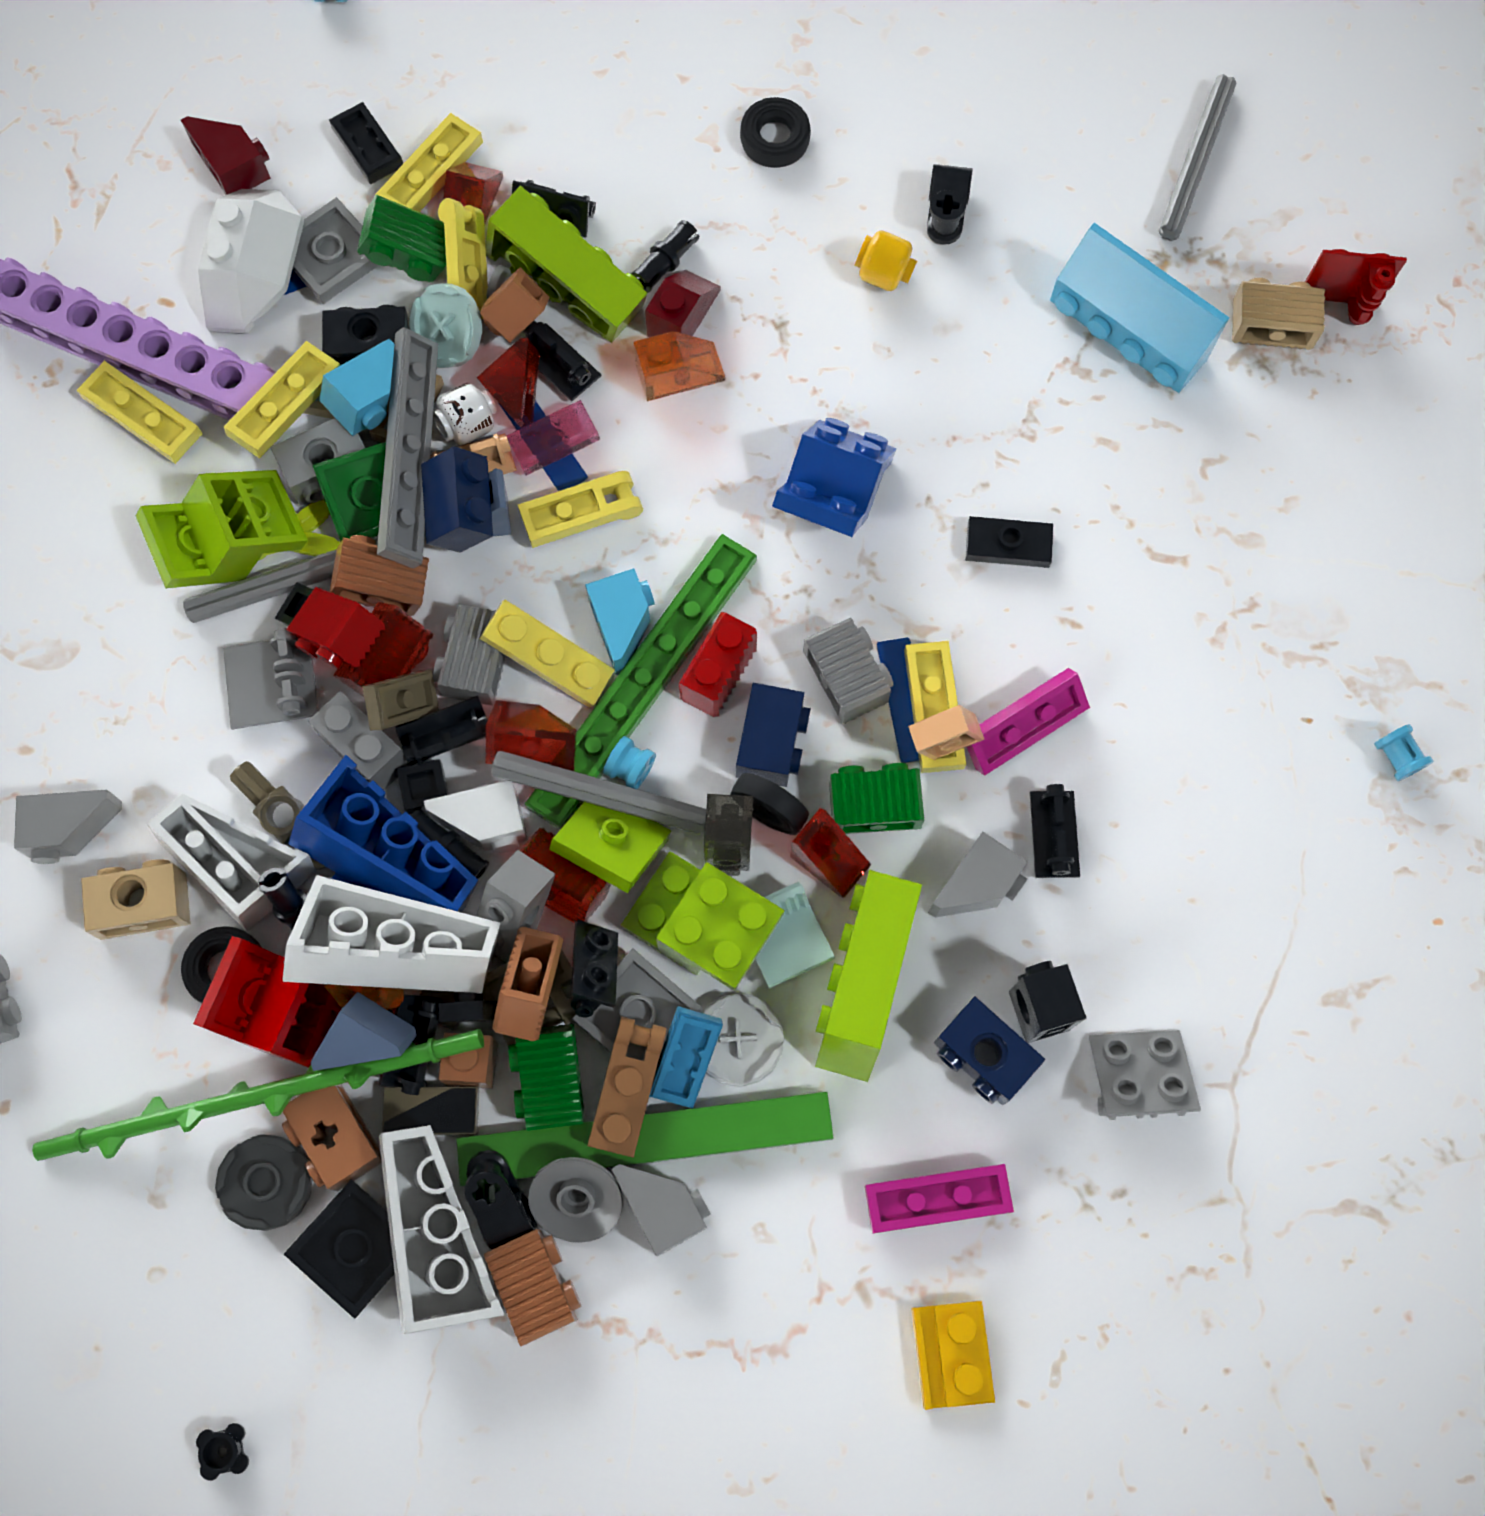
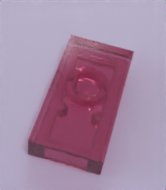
(553, 437)

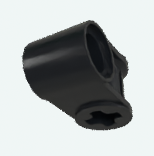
(948, 202)
(497, 1199)

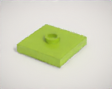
(610, 844)

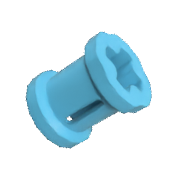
(1403, 752)

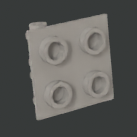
(269, 682)
(1143, 1074)

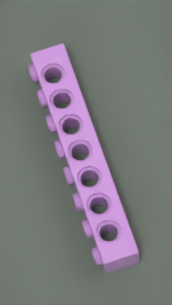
(62, 318)

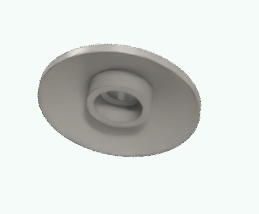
(570, 1214)

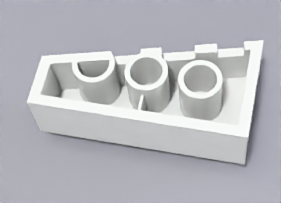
(386, 942)
(433, 1250)

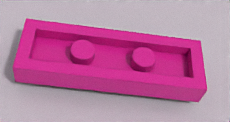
(1028, 720)
(938, 1198)

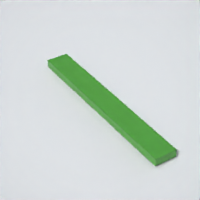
(650, 669)
(666, 1135)

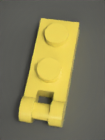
(465, 248)
(579, 508)

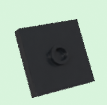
(347, 1249)

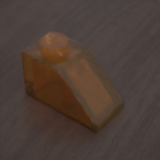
(676, 364)

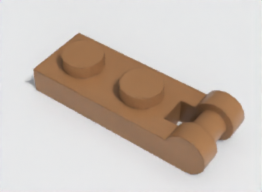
(626, 1089)

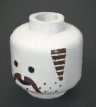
(465, 414)

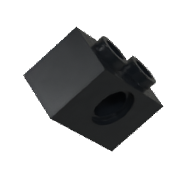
(347, 327)
(1046, 1001)

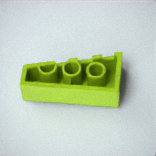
(564, 264)
(868, 975)

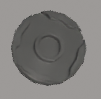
(263, 1182)

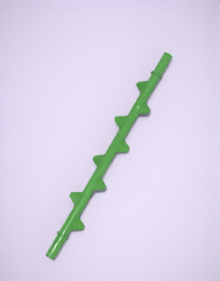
(273, 1094)

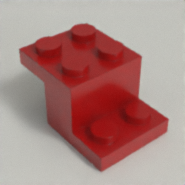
(262, 1011)

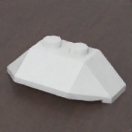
(247, 257)

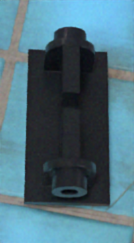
(564, 205)
(560, 361)
(443, 730)
(1054, 833)
(593, 968)
(424, 1015)

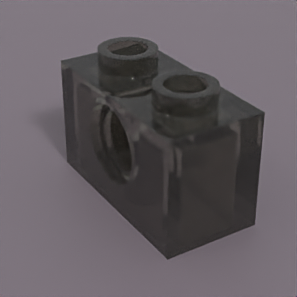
(728, 832)

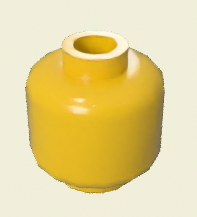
(885, 260)

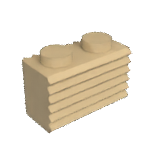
(1278, 314)

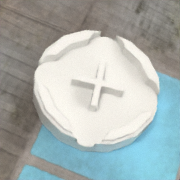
(748, 1040)

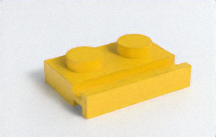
(953, 1355)

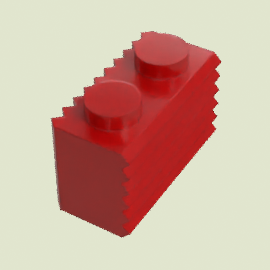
(334, 629)
(718, 664)

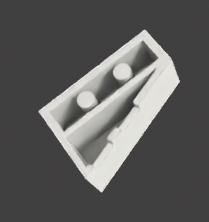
(226, 856)

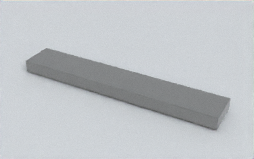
(407, 448)

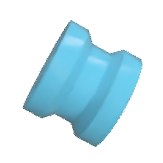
(629, 763)

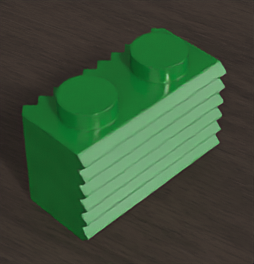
(403, 239)
(876, 799)
(548, 1079)

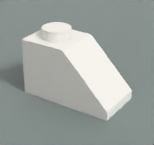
(483, 816)

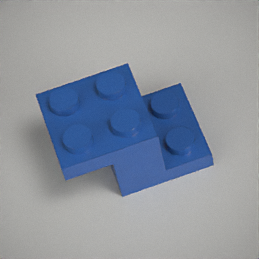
(835, 476)

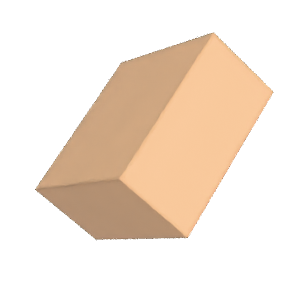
(946, 732)

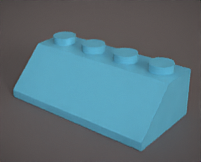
(1138, 308)

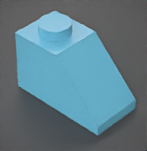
(360, 389)
(621, 613)

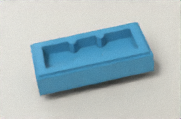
(685, 1057)

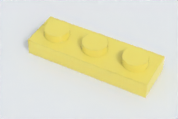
(426, 168)
(280, 400)
(139, 412)
(547, 653)
(931, 693)

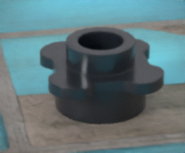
(209, 1444)

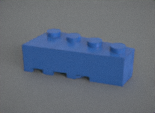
(375, 845)

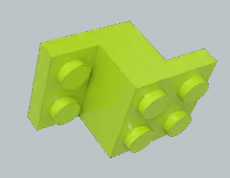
(220, 528)
(703, 919)

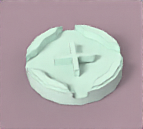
(450, 319)

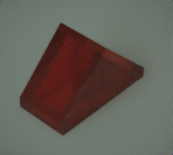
(473, 186)
(514, 380)
(829, 854)

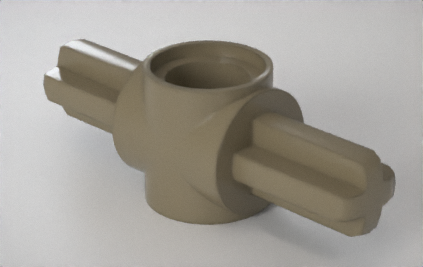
(266, 799)

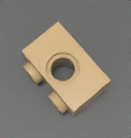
(108, 895)

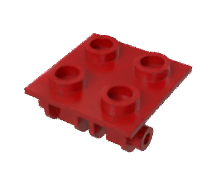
(1355, 280)

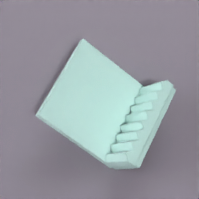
(796, 941)

